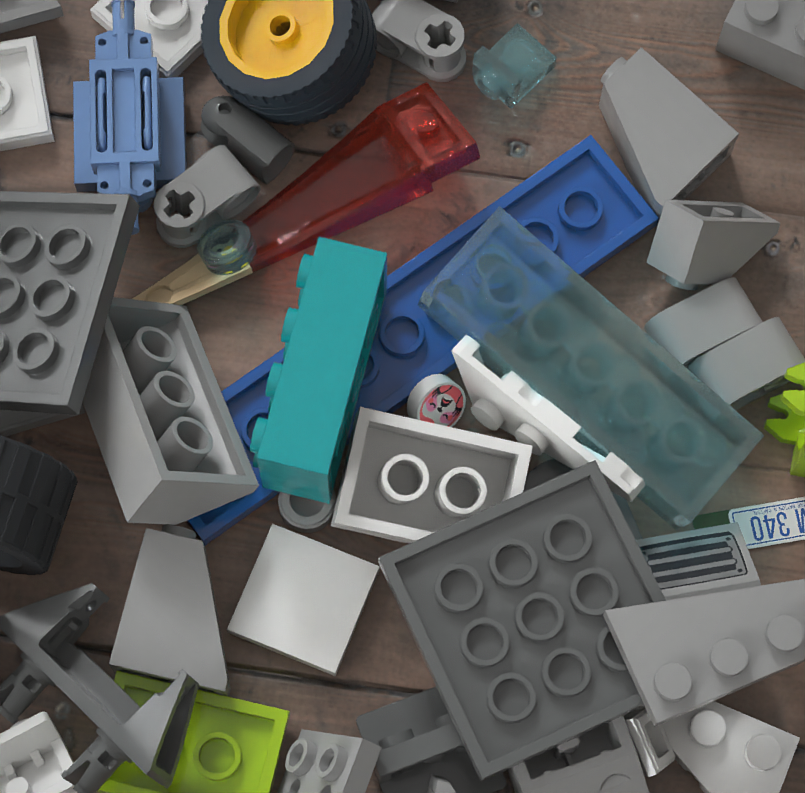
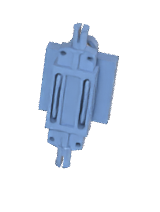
(128, 117)

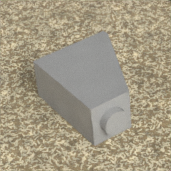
(662, 130)
(172, 614)

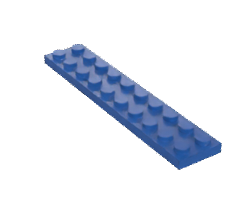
(572, 205)

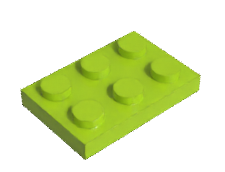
(225, 750)

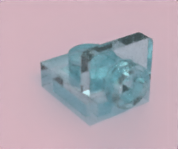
(511, 66)

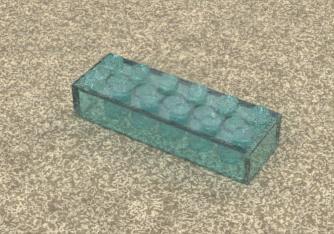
(592, 365)

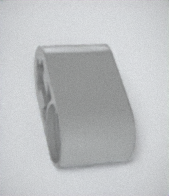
(703, 321)
(749, 363)

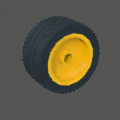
(290, 55)

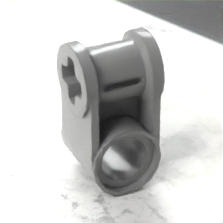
(421, 38)
(210, 190)

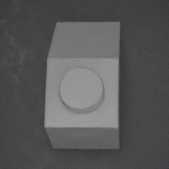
(707, 240)

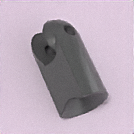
(246, 136)

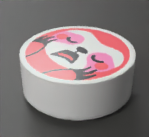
(437, 401)

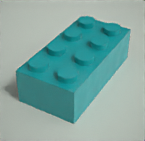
(321, 369)

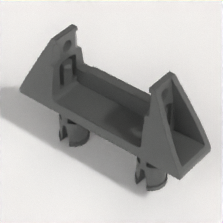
(143, 735)

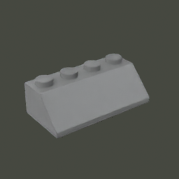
(163, 417)

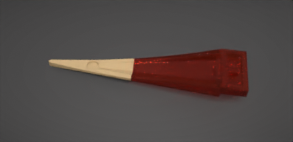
(368, 173)

